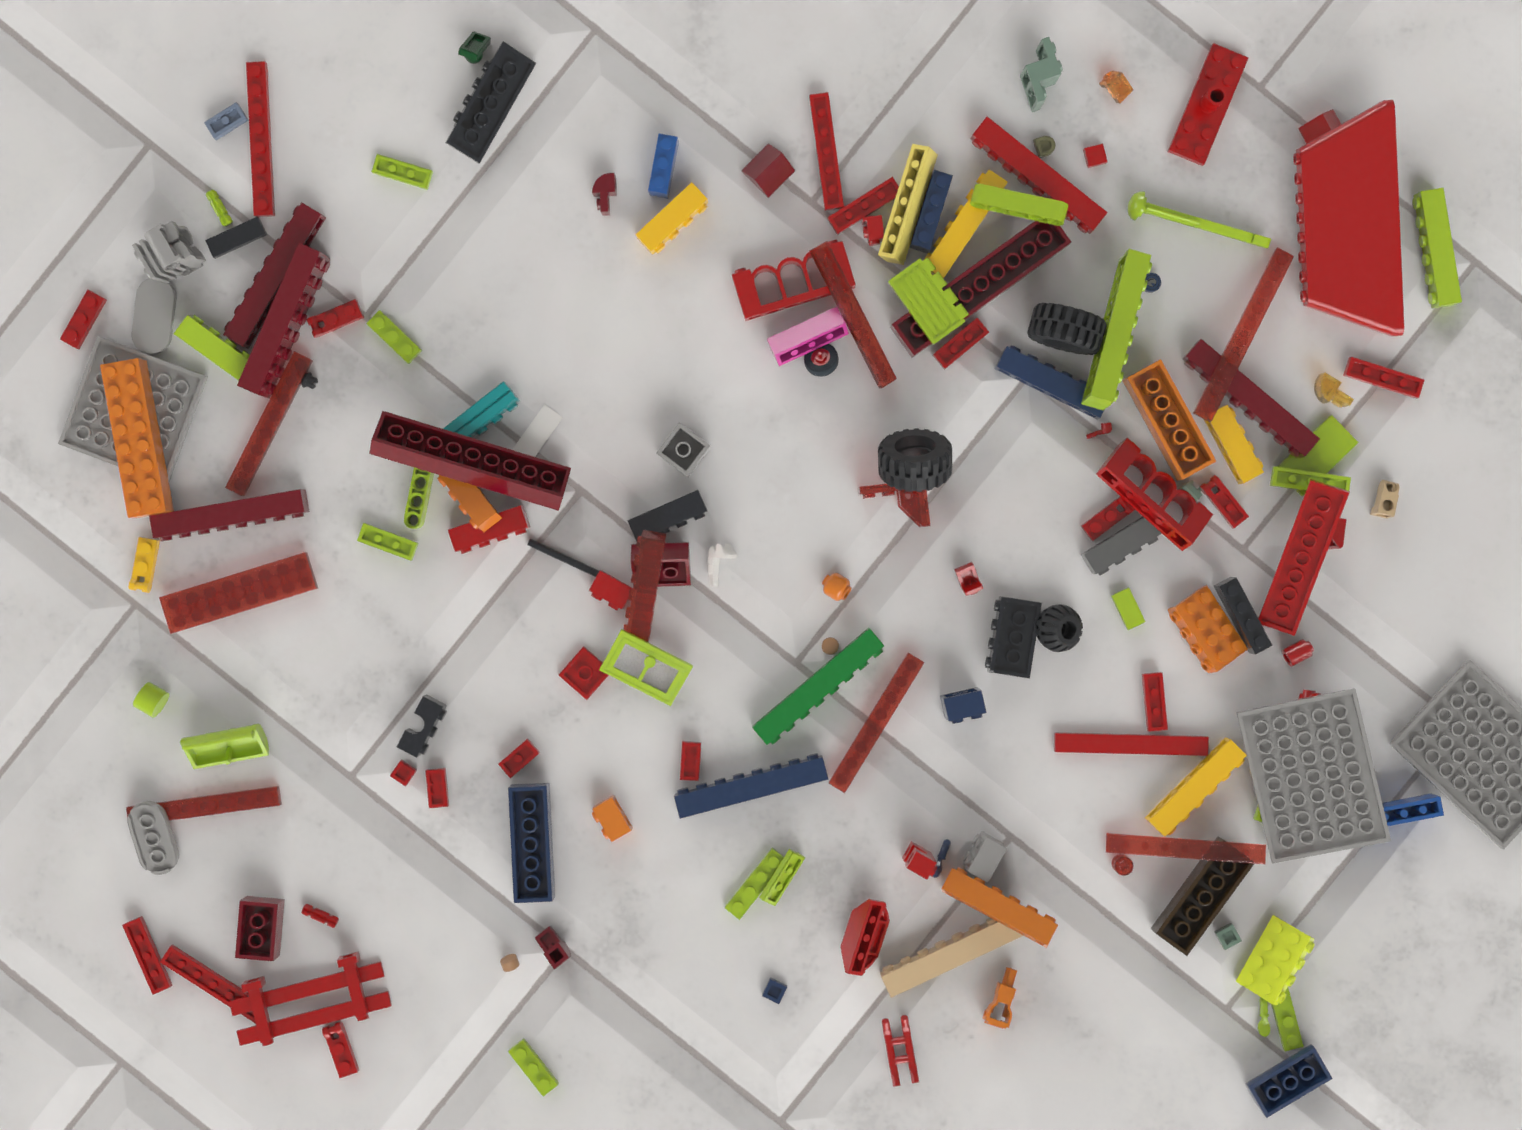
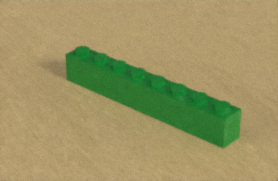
(817, 686)

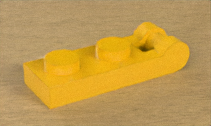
(144, 564)

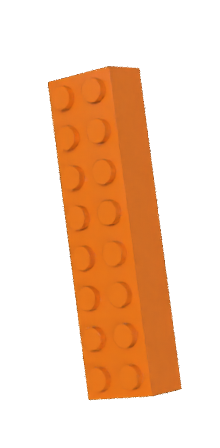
(136, 438)

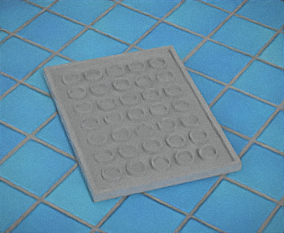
(1471, 751)
(1313, 776)

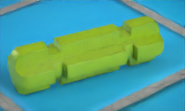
(219, 208)

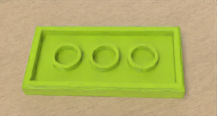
(1329, 450)

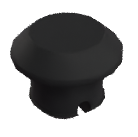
(308, 381)

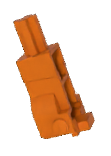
(1003, 993)

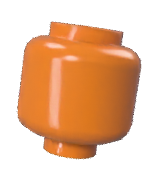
(836, 586)

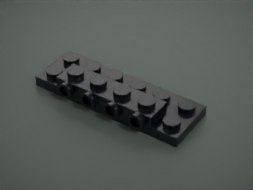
(489, 102)

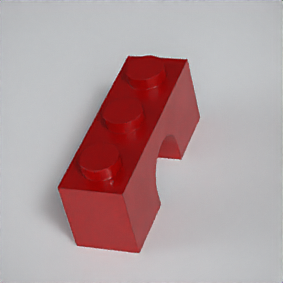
(919, 860)

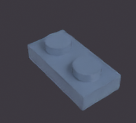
(226, 121)

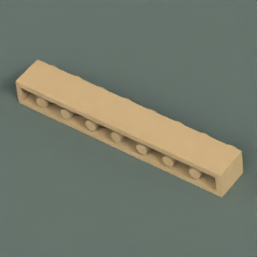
(946, 956)

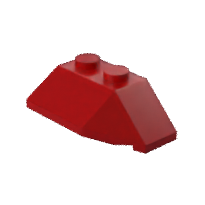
(864, 936)

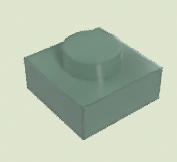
(1228, 936)

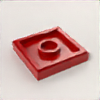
(583, 673)

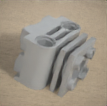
(168, 252)

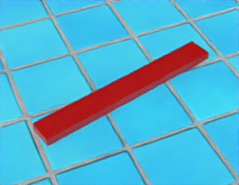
(1131, 744)

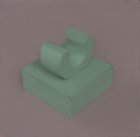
(1195, 493)

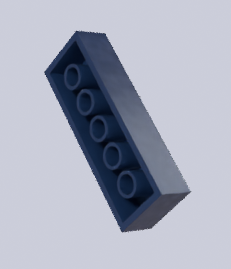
(531, 842)

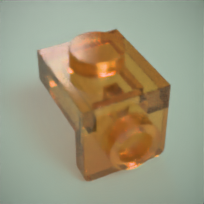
(1116, 85)

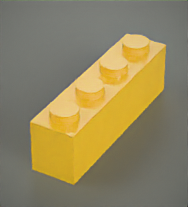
(672, 219)
(1234, 446)

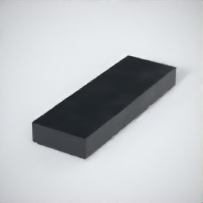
(236, 237)

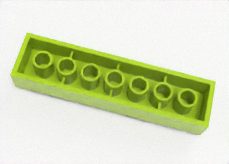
(1120, 320)

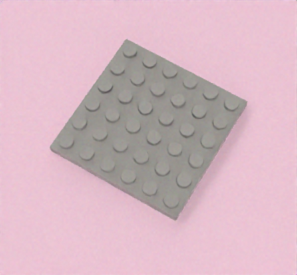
(175, 399)

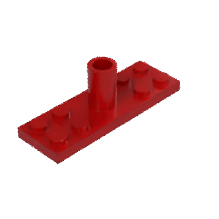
(1208, 104)

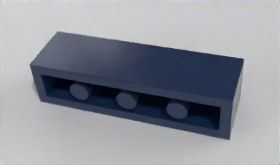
(931, 211)

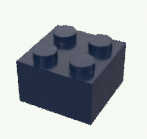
(963, 705)

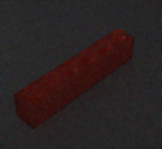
(646, 583)

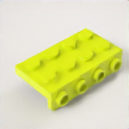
(1275, 960)

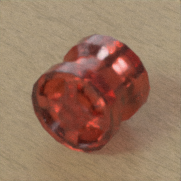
(1126, 866)

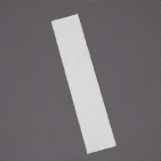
(530, 443)

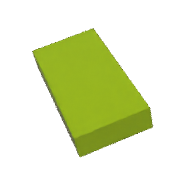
(1128, 608)

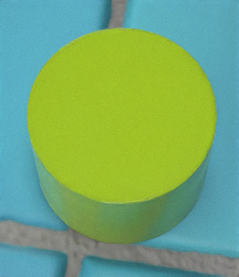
(151, 699)

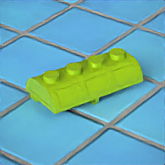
(225, 746)

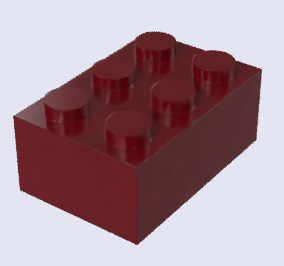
(259, 928)

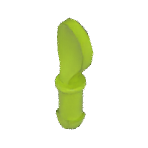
(1264, 1025)

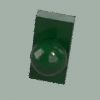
(474, 47)

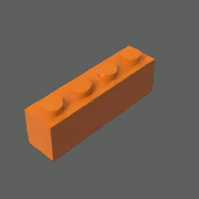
(472, 502)

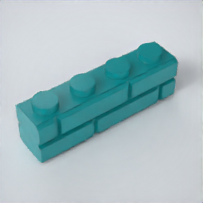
(485, 411)

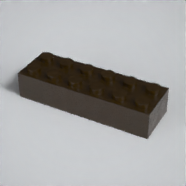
(1199, 902)

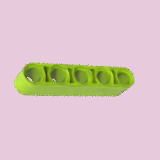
(1019, 204)
(424, 493)

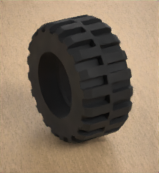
(1066, 328)
(915, 460)

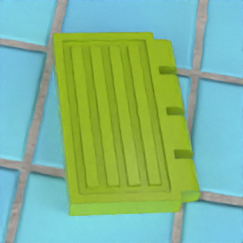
(927, 301)

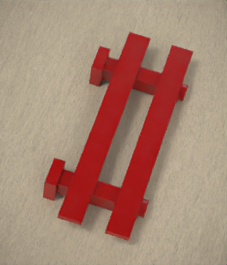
(351, 976)

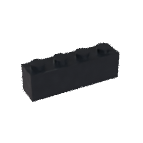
(669, 515)
(1243, 615)

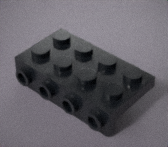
(1013, 637)

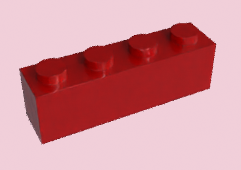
(466, 536)

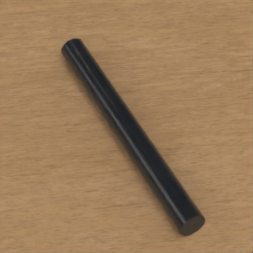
(562, 557)

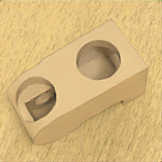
(1386, 500)

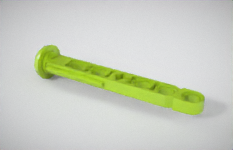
(1138, 205)

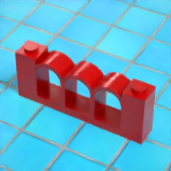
(748, 295)
(1194, 514)

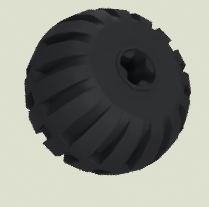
(1059, 628)

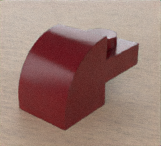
(603, 188)
(554, 948)

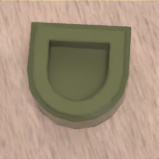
(1044, 146)

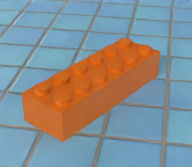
(1169, 420)
(999, 907)

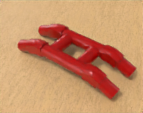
(910, 1057)

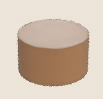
(830, 645)
(509, 962)

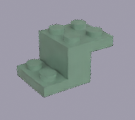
(1041, 74)

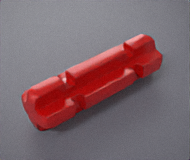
(320, 915)

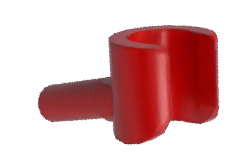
(1105, 429)

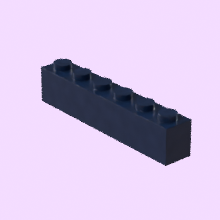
(1045, 379)

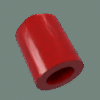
(1298, 652)

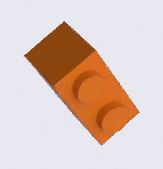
(612, 818)

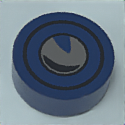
(1154, 282)

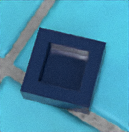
(774, 990)

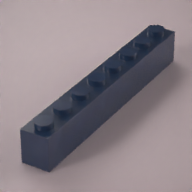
(750, 786)

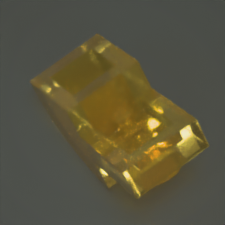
(1327, 389)

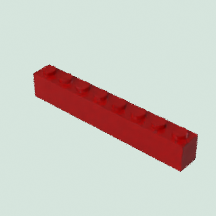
(1037, 174)

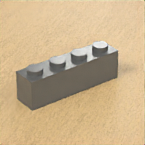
(1120, 545)

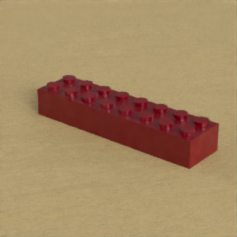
(284, 321)

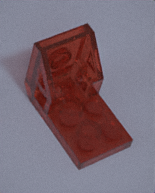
(915, 508)

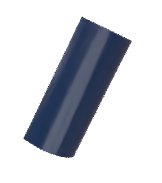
(1288, 1081)

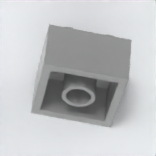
(683, 449)
(984, 856)

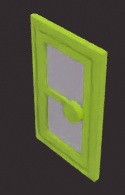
(646, 667)

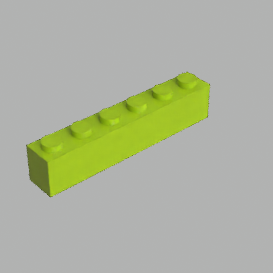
(1437, 248)

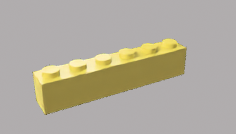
(908, 204)

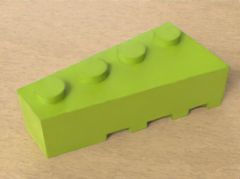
(212, 345)

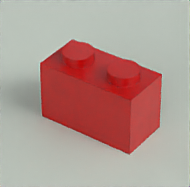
(610, 589)

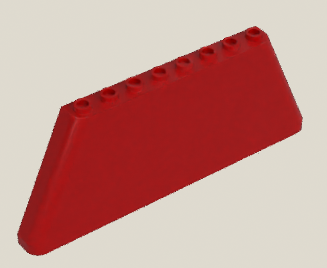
(1352, 222)

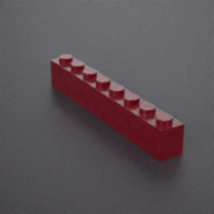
(258, 299)
(1255, 403)
(228, 514)

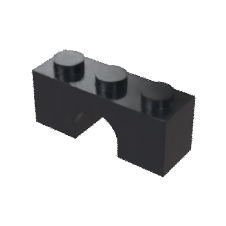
(431, 712)

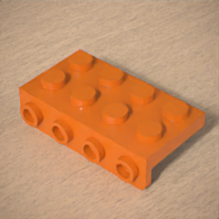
(1207, 630)

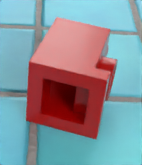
(873, 230)

